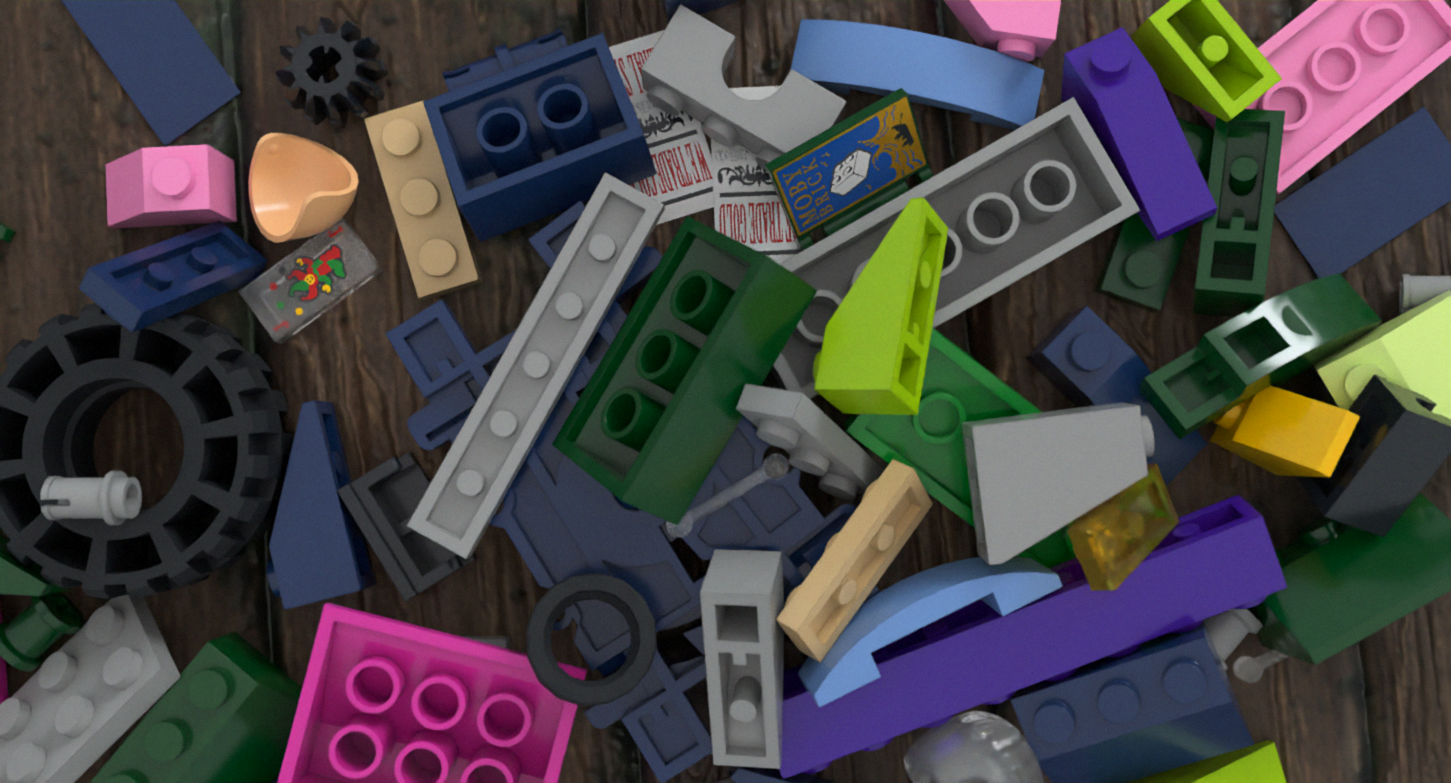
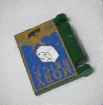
(850, 168)

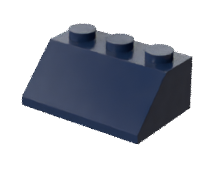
(538, 137)
(1134, 713)

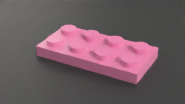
(1344, 68)

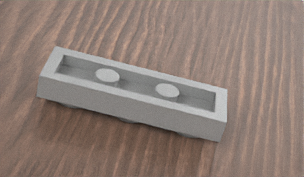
(811, 439)

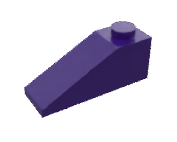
(1138, 131)

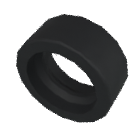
(625, 600)

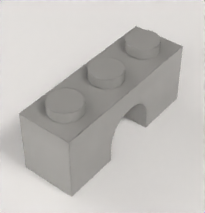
(688, 77)

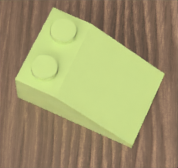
(1404, 351)

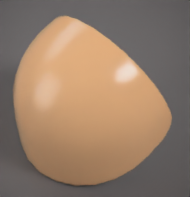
(298, 187)

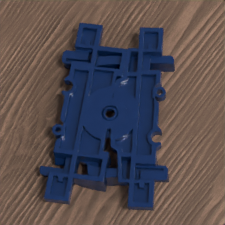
(576, 526)

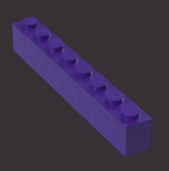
(977, 657)

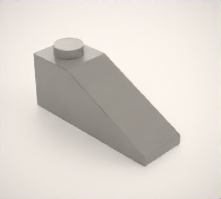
(744, 656)

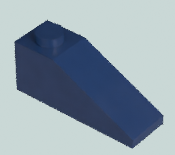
(1099, 368)
(314, 537)

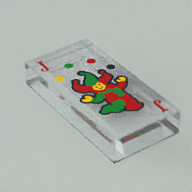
(310, 281)

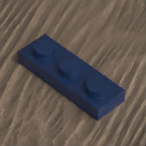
(172, 275)

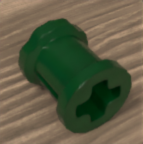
(38, 629)

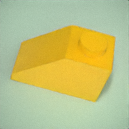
(1286, 433)

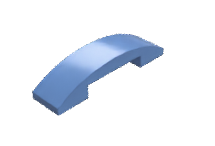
(926, 66)
(915, 604)

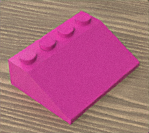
(421, 709)

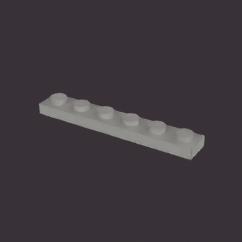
(536, 366)

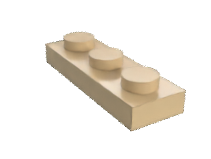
(422, 202)
(855, 560)

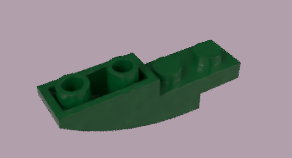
(1257, 350)

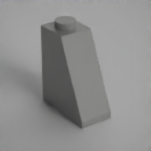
(1048, 470)

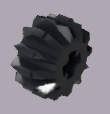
(310, 81)

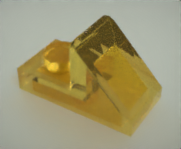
(1123, 531)

